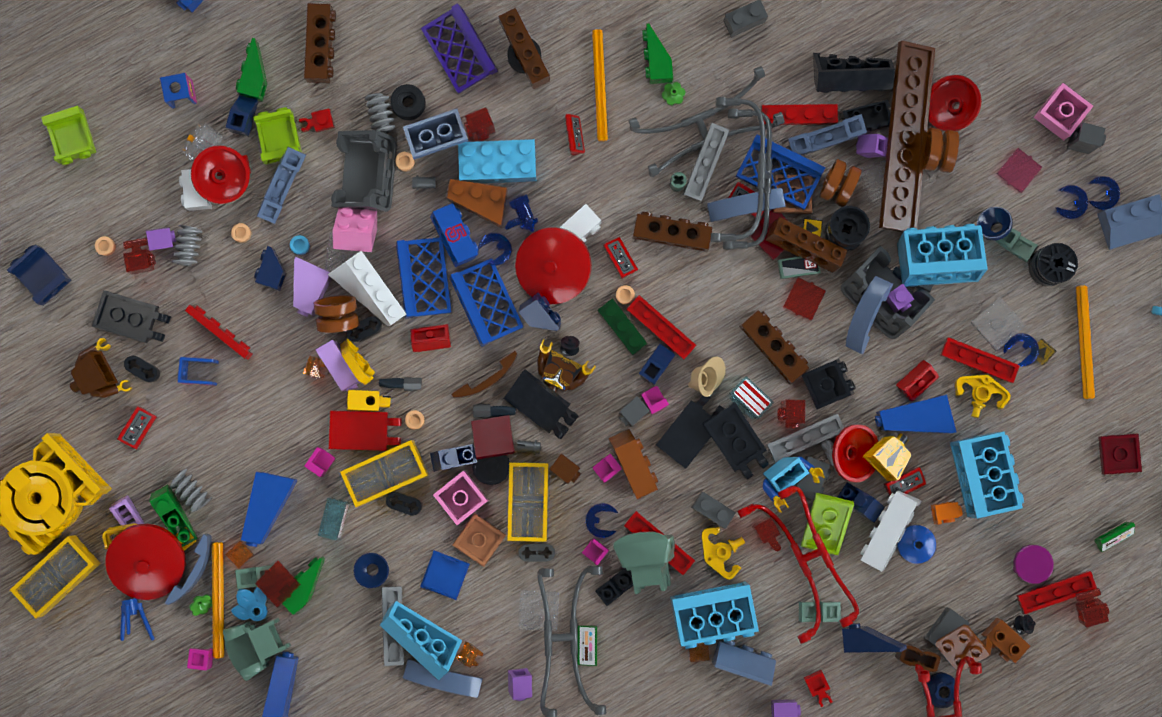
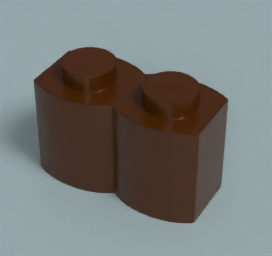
(923, 657)

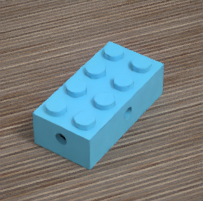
(497, 161)

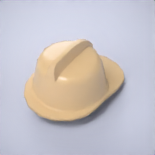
(708, 377)

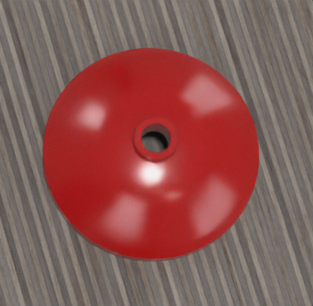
(948, 93)
(227, 163)
(849, 450)

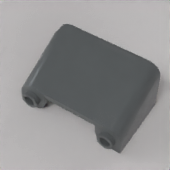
(367, 170)
(887, 321)

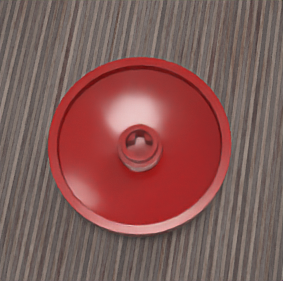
(553, 264)
(145, 561)

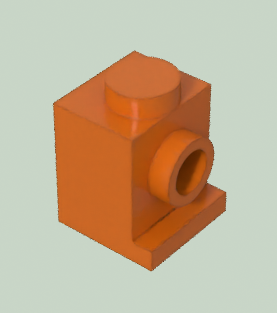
(946, 512)

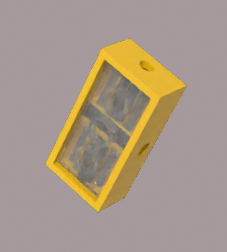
(384, 473)
(528, 502)
(55, 576)

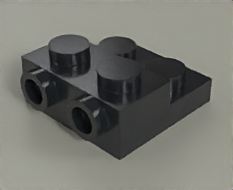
(828, 383)

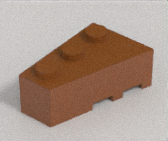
(479, 199)
(634, 463)

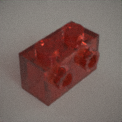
(479, 125)
(791, 413)

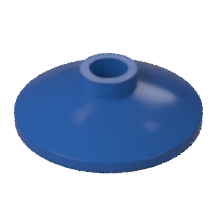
(907, 544)

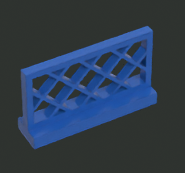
(792, 160)
(406, 278)
(471, 310)

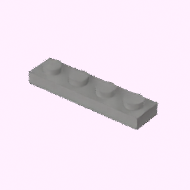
(706, 162)
(805, 437)
(392, 650)

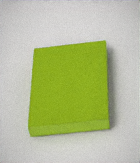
(830, 520)

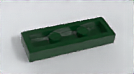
(622, 326)

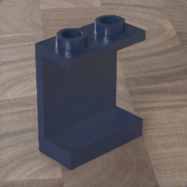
(39, 274)

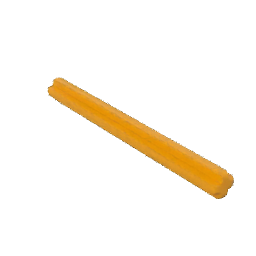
(600, 93)
(1085, 342)
(217, 600)

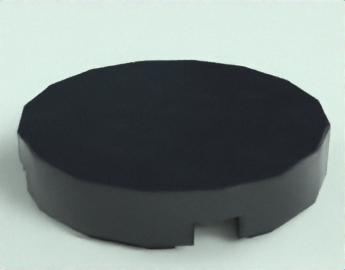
(491, 469)

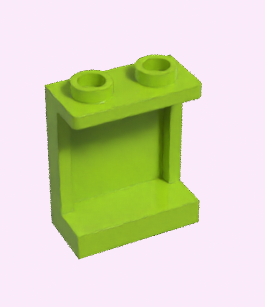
(276, 133)
(69, 135)

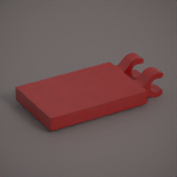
(361, 430)

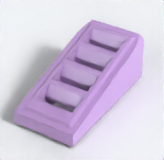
(118, 514)

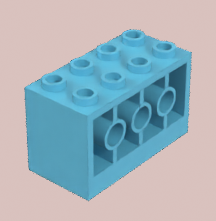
(942, 255)
(974, 477)
(716, 601)

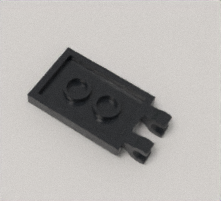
(128, 317)
(540, 404)
(687, 433)
(736, 439)

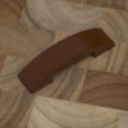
(466, 391)

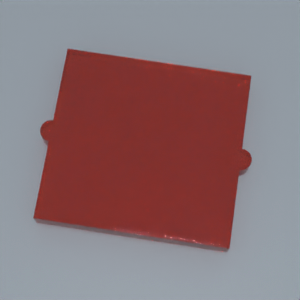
(804, 298)
(277, 584)

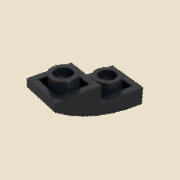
(615, 586)

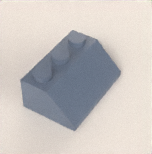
(435, 133)
(1132, 221)
(744, 662)

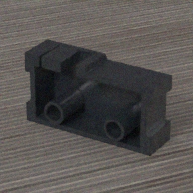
(872, 118)

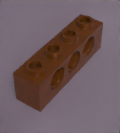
(315, 14)
(524, 48)
(702, 229)
(806, 245)
(799, 363)
(565, 469)

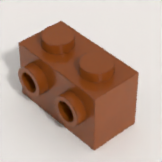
(1006, 641)

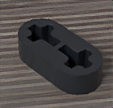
(366, 333)
(139, 372)
(401, 507)

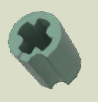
(678, 181)

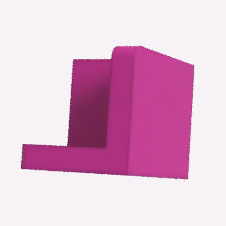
(654, 400)
(320, 462)
(607, 468)
(595, 551)
(200, 659)

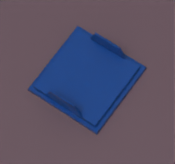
(445, 575)

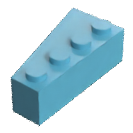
(421, 638)

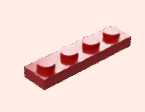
(803, 114)
(213, 326)
(661, 327)
(979, 360)
(680, 562)
(1055, 592)

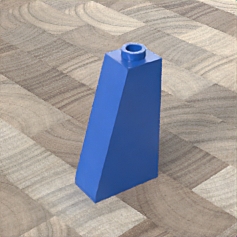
(922, 416)
(265, 504)
(281, 686)

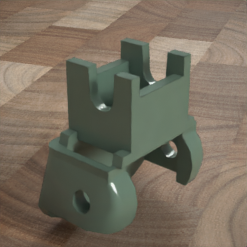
(647, 558)
(252, 646)

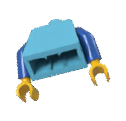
(786, 474)

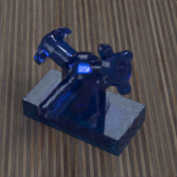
(524, 213)

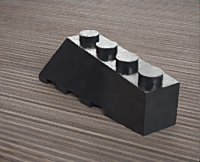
(852, 73)

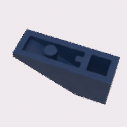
(865, 639)

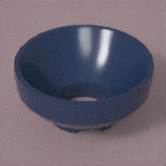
(994, 216)
(362, 575)
(936, 682)

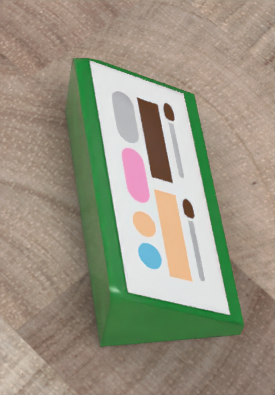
(1115, 536)
(587, 645)

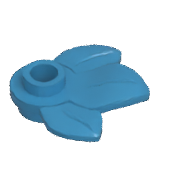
(248, 602)

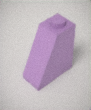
(309, 286)
(338, 368)

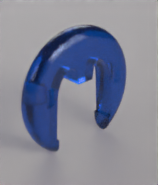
(1113, 193)
(1081, 204)
(503, 244)
(1029, 342)
(591, 519)

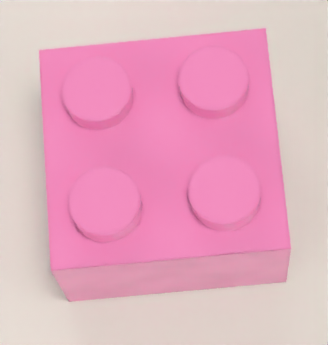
(1063, 111)
(355, 229)
(460, 497)

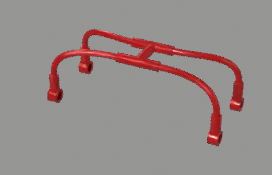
(802, 559)
(924, 677)

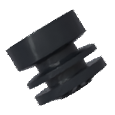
(851, 219)
(1042, 264)

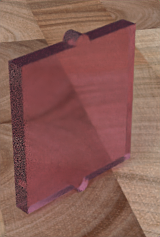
(1019, 170)

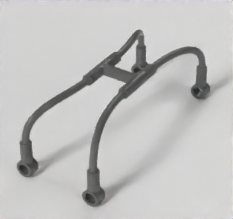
(698, 119)
(764, 174)
(572, 637)

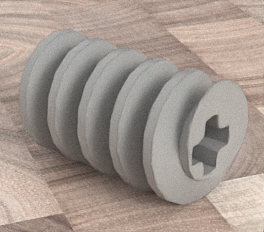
(378, 112)
(187, 245)
(189, 491)

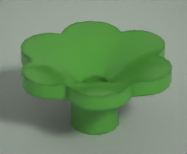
(671, 97)
(201, 605)

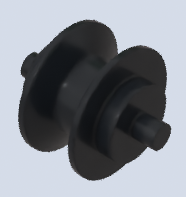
(569, 345)
(1024, 624)

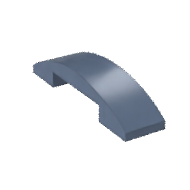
(828, 136)
(280, 184)
(743, 205)
(866, 312)
(203, 549)
(451, 682)

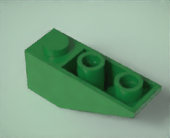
(659, 61)
(253, 77)
(172, 513)
(308, 582)

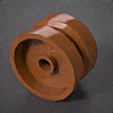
(941, 150)
(837, 181)
(336, 313)

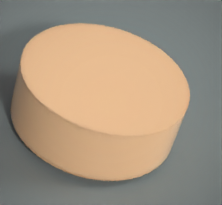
(404, 161)
(241, 233)
(105, 246)
(625, 295)
(414, 419)

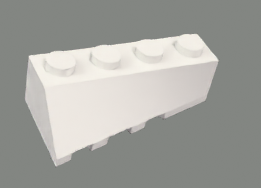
(368, 288)
(889, 530)

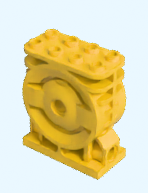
(20, 489)

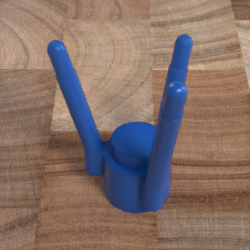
(128, 608)

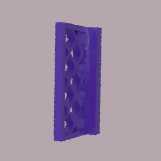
(469, 36)

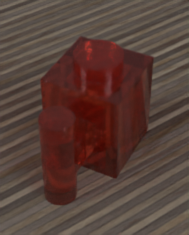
(138, 260)
(766, 532)
(1092, 610)

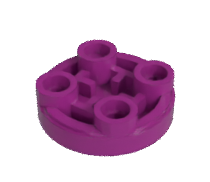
(1033, 564)

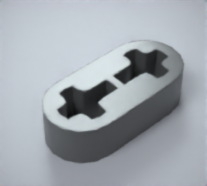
(536, 557)

